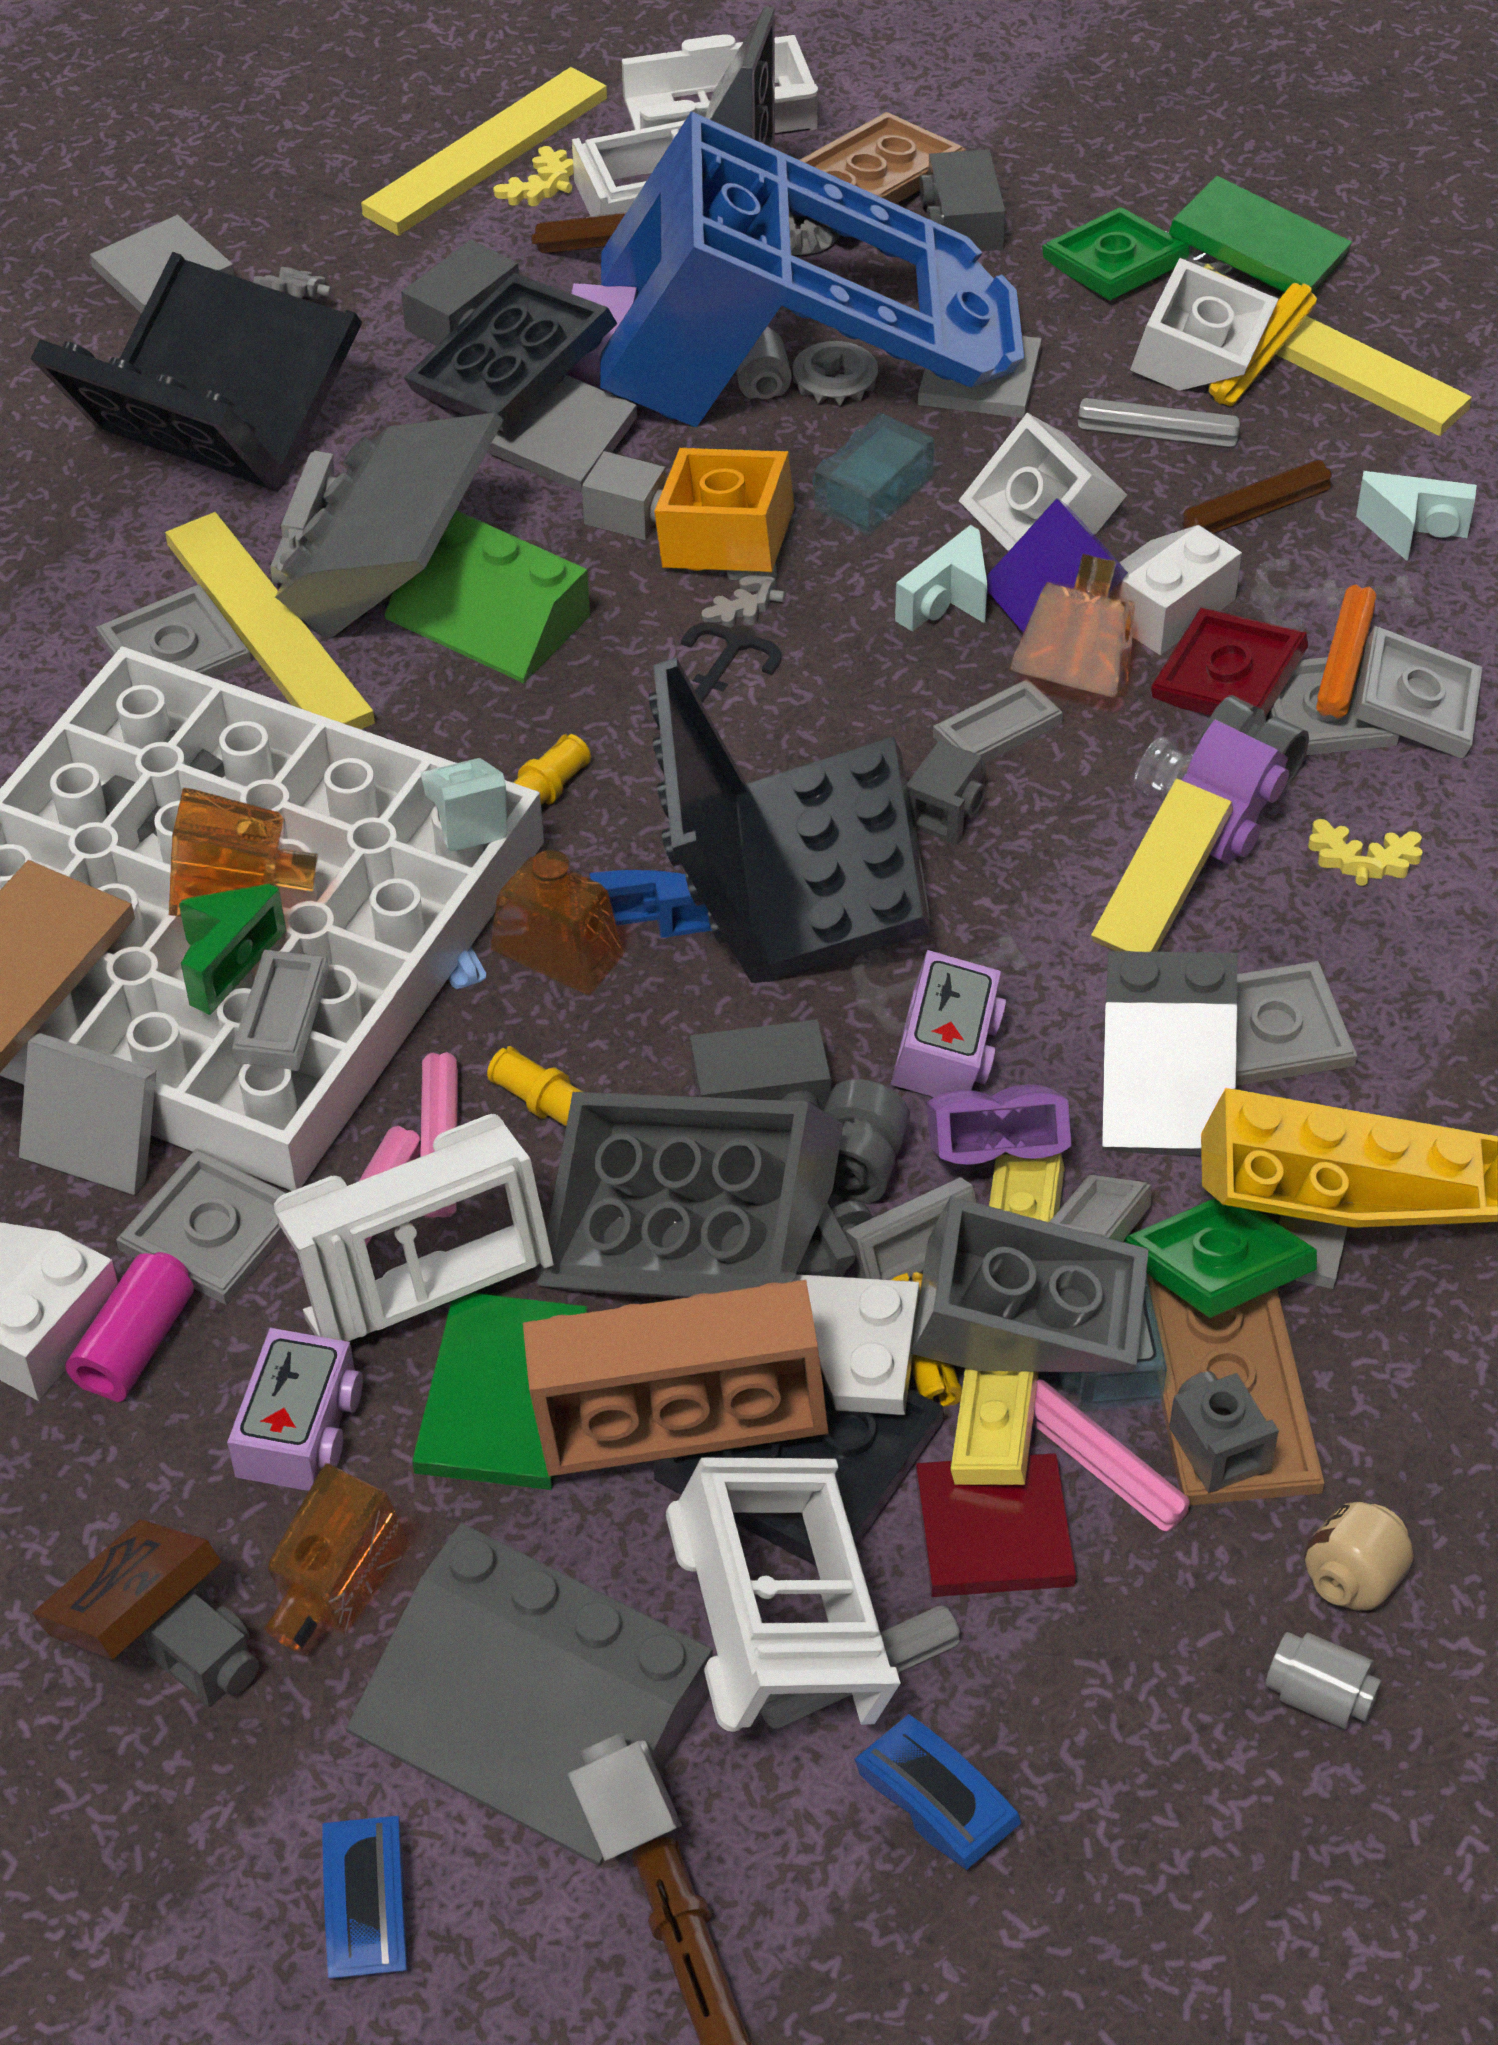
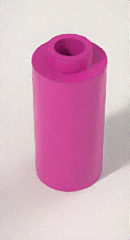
(130, 1326)

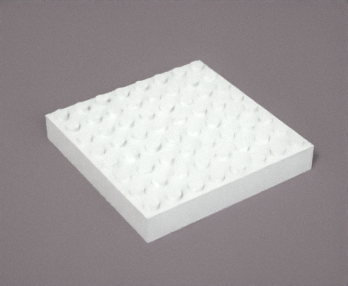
(383, 907)

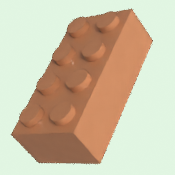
(675, 1377)

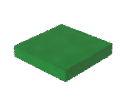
(1115, 253)
(1222, 1255)

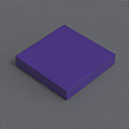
(1042, 555)

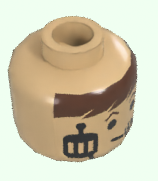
(1361, 1553)

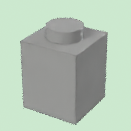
(622, 495)
(623, 1795)

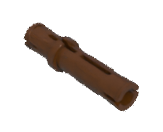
(681, 1923)

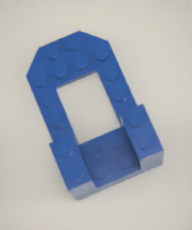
(718, 264)

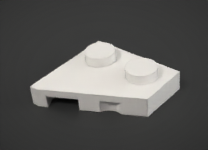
(864, 1340)

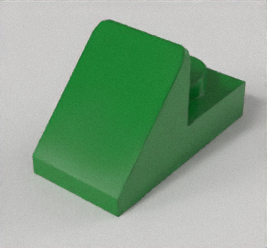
(227, 940)

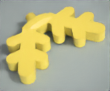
(552, 177)
(1378, 862)

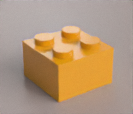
(724, 509)

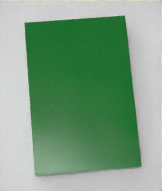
(1259, 237)
(479, 1399)

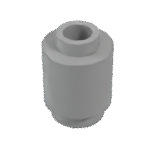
(765, 368)
(1323, 1679)

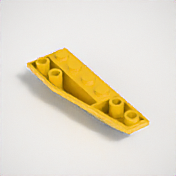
(1319, 1157)

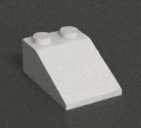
(46, 1303)

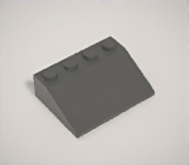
(383, 518)
(687, 1193)
(516, 1673)

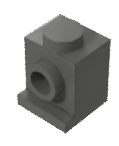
(946, 791)
(1222, 1430)
(202, 1647)

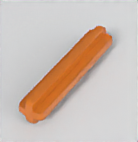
(1346, 651)

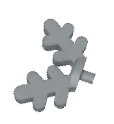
(296, 283)
(745, 603)

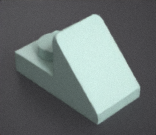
(1403, 504)
(948, 576)
(468, 802)

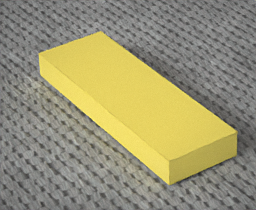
(1163, 869)

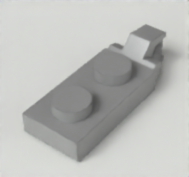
(304, 505)

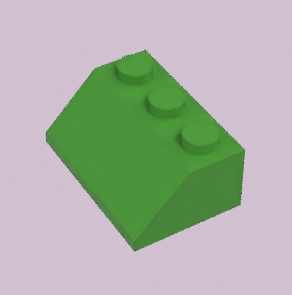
(493, 598)

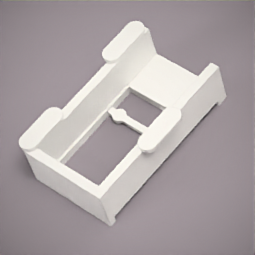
(697, 69)
(614, 158)
(332, 1220)
(779, 1657)

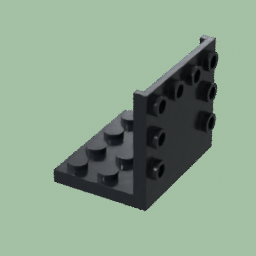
(213, 372)
(793, 861)

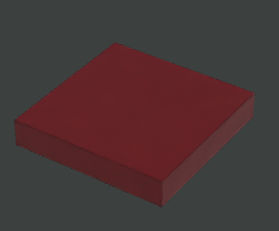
(1226, 658)
(995, 1534)

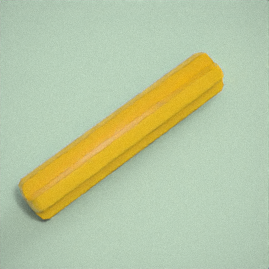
(1286, 317)

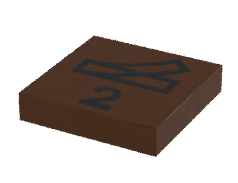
(126, 1588)

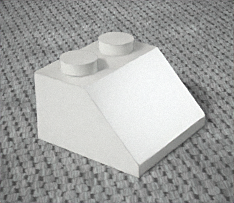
(1202, 329)
(1027, 477)
(1174, 580)

